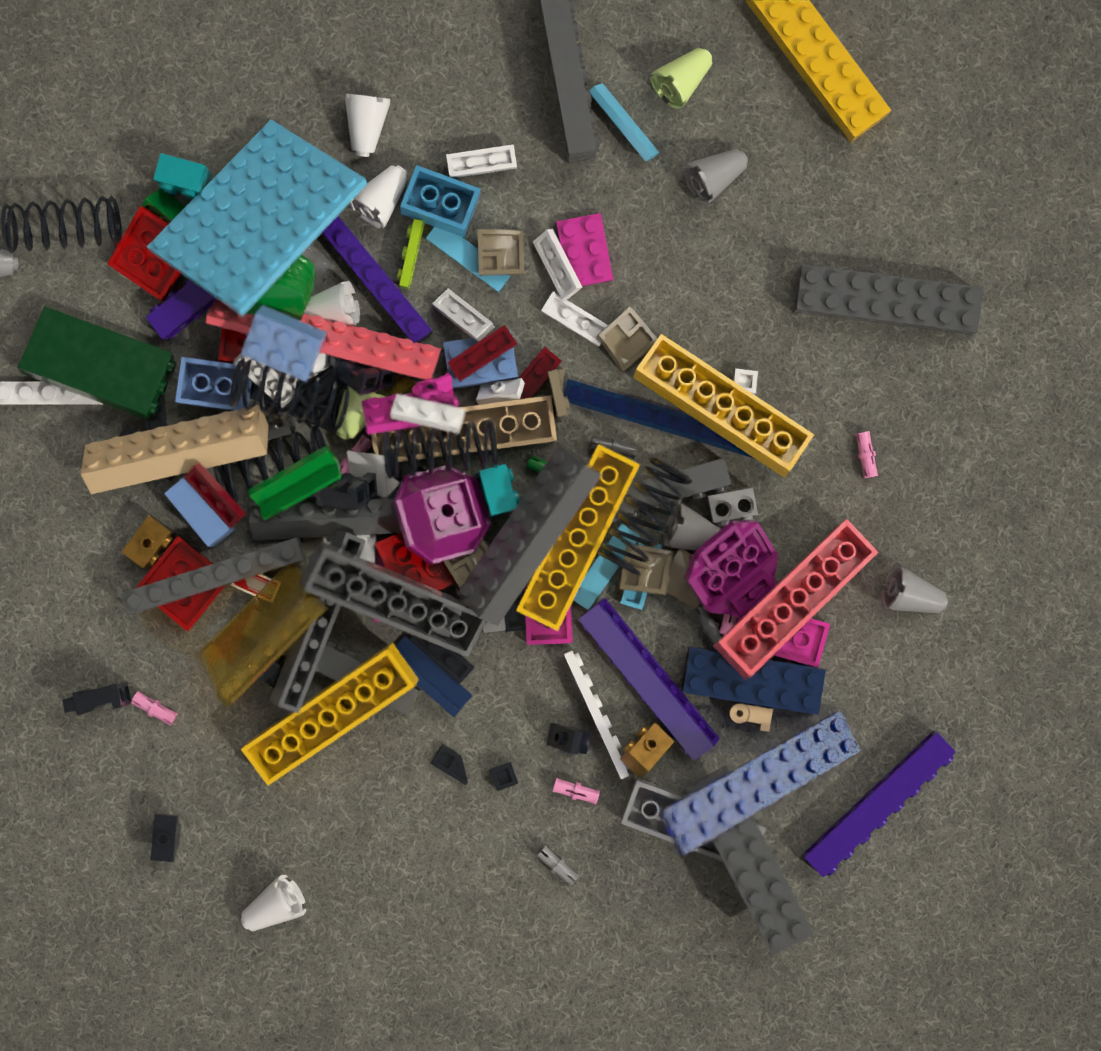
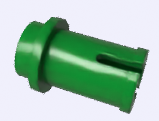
(536, 464)

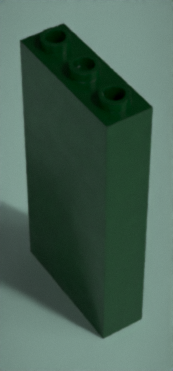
(97, 363)

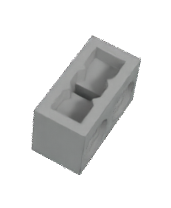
(731, 501)

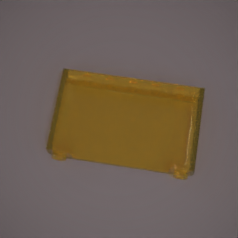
(259, 634)

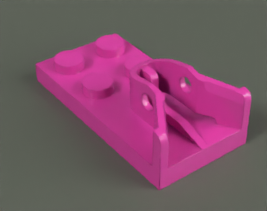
(378, 410)

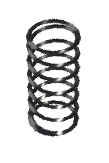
(62, 229)
(242, 390)
(315, 434)
(391, 460)
(681, 478)

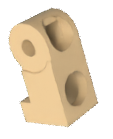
(751, 713)

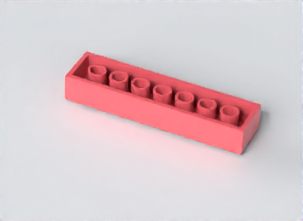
(795, 599)

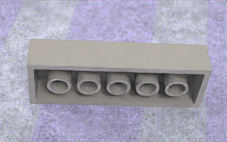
(644, 810)

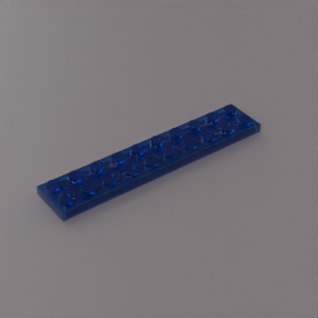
(760, 782)

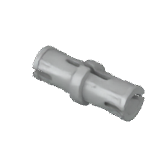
(557, 865)

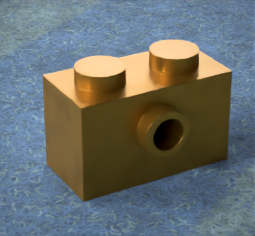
(148, 542)
(646, 750)

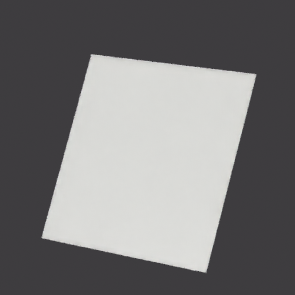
(363, 463)

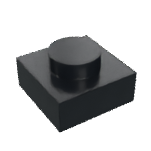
(503, 776)

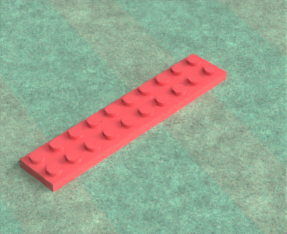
(349, 343)

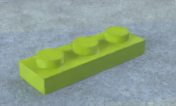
(410, 254)

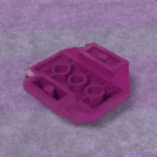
(424, 525)
(733, 568)

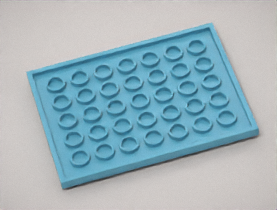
(257, 216)

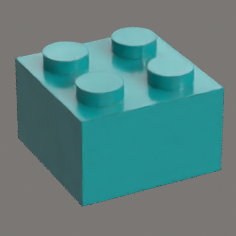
(181, 176)
(497, 490)

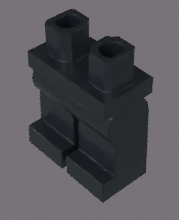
(360, 375)
(348, 491)
(89, 700)

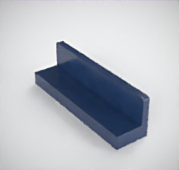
(433, 678)

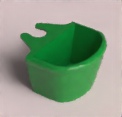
(290, 291)

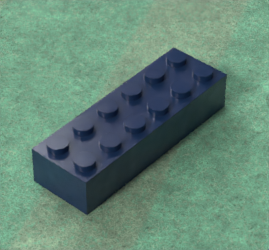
(772, 685)

